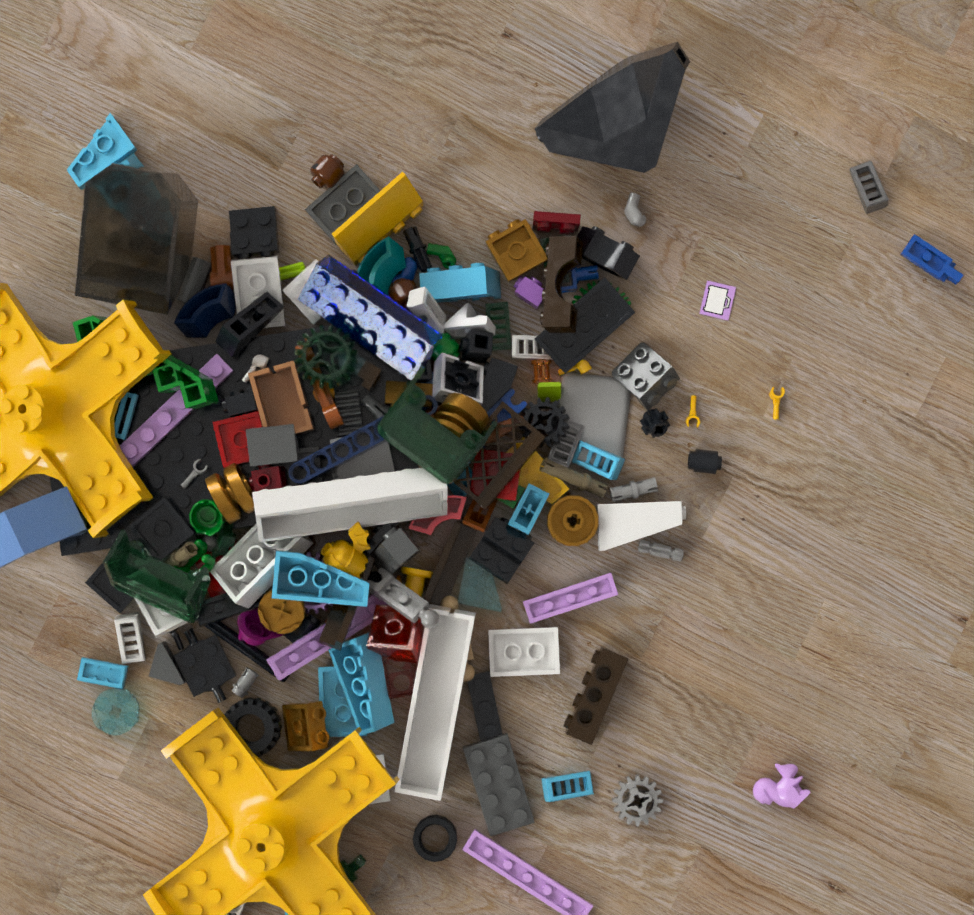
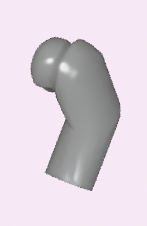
(632, 212)

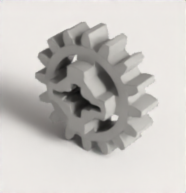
(641, 809)

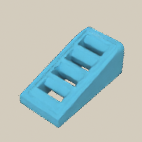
(615, 468)
(548, 792)

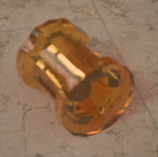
(541, 371)

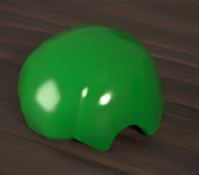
(206, 517)

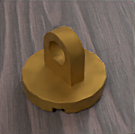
(280, 614)

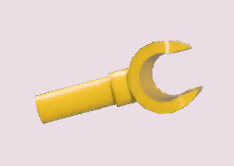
(583, 367)
(776, 401)
(692, 414)

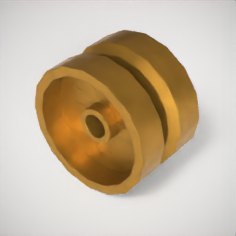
(232, 493)
(585, 516)

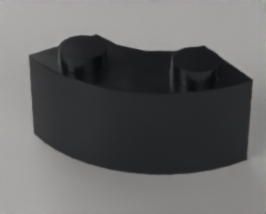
(606, 253)

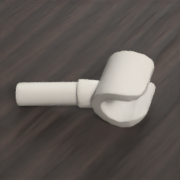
(258, 361)

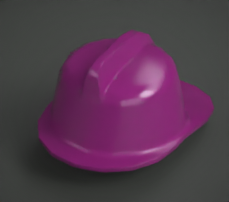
(252, 630)

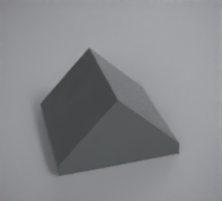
(272, 445)

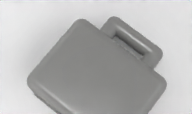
(601, 407)

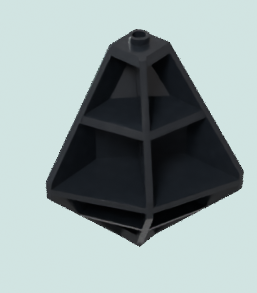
(621, 113)

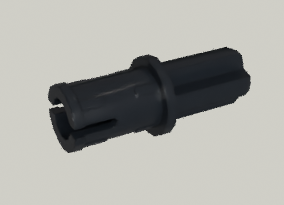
(417, 248)

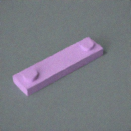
(570, 598)

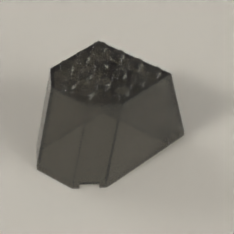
(135, 237)

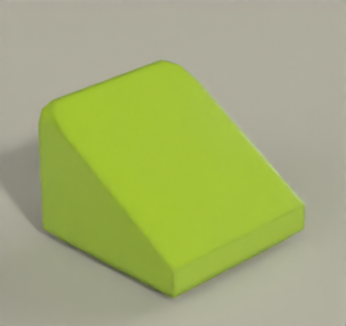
(550, 390)

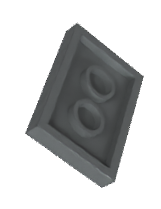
(342, 200)

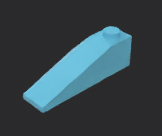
(311, 580)

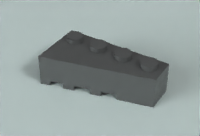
(395, 550)

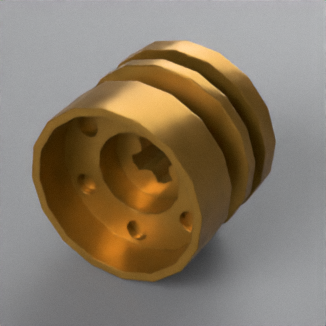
(461, 414)

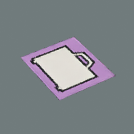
(717, 300)

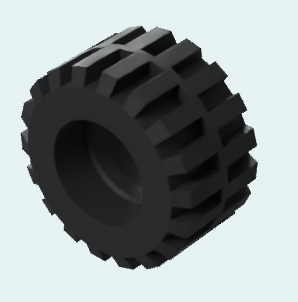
(266, 714)

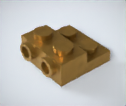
(516, 249)
(305, 726)

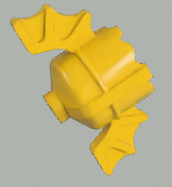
(348, 556)

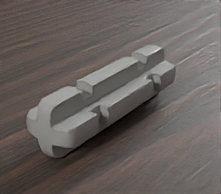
(660, 550)

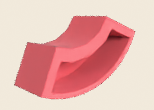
(454, 511)

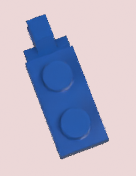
(931, 260)

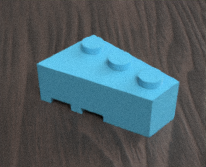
(462, 283)

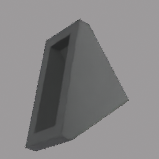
(165, 666)

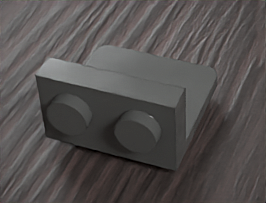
(646, 375)

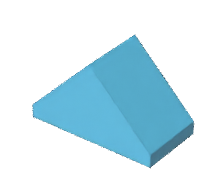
(528, 509)

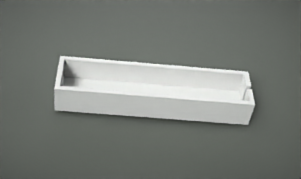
(343, 502)
(435, 704)

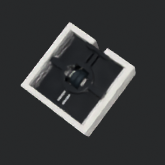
(457, 377)

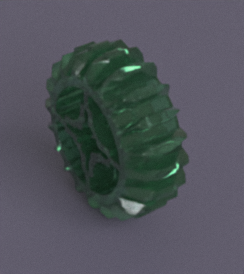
(334, 351)

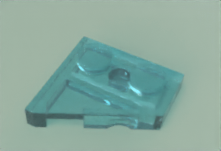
(478, 588)

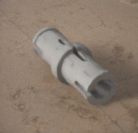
(633, 489)

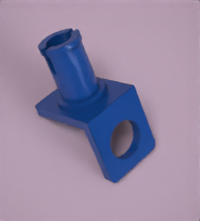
(581, 274)

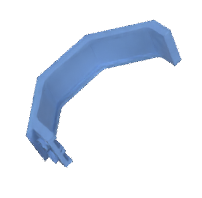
(39, 525)

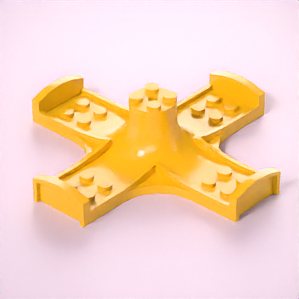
(63, 407)
(268, 827)

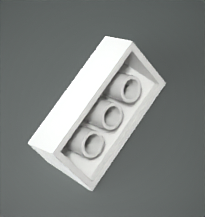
(249, 565)

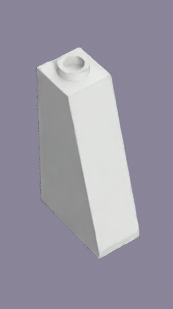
(633, 521)

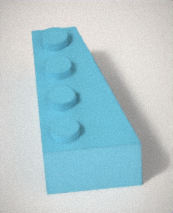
(363, 684)

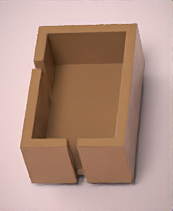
(281, 397)

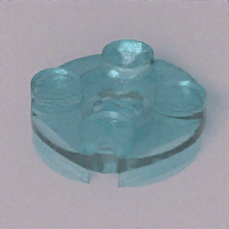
(104, 704)

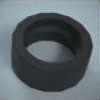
(429, 855)

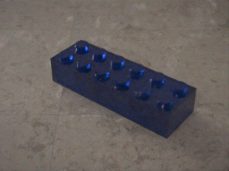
(369, 316)

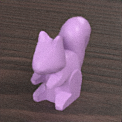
(785, 792)

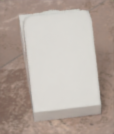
(467, 319)

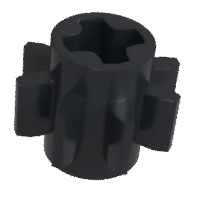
(655, 423)

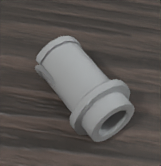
(244, 682)

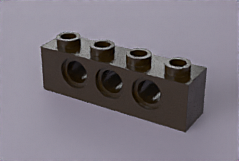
(587, 730)

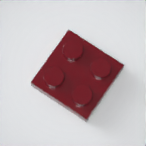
(548, 221)

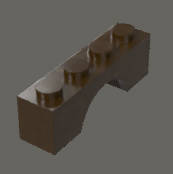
(563, 255)

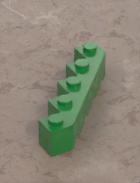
(169, 375)

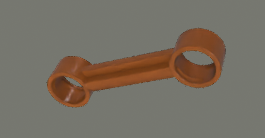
(325, 398)

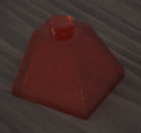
(394, 635)

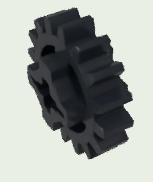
(553, 416)

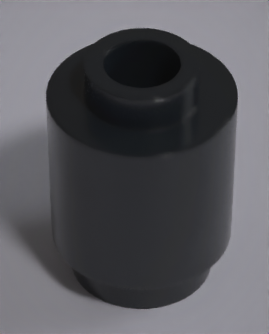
(704, 461)

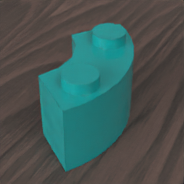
(382, 264)

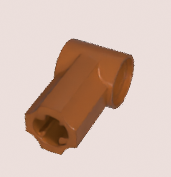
(221, 265)

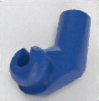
(408, 272)

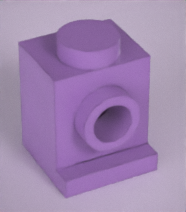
(529, 290)

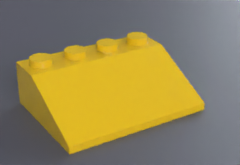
(379, 218)

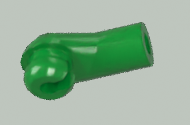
(444, 253)

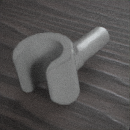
(194, 474)

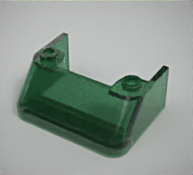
(425, 438)
(154, 581)

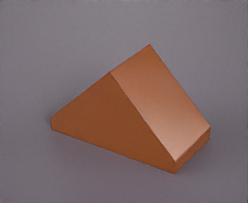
(477, 516)

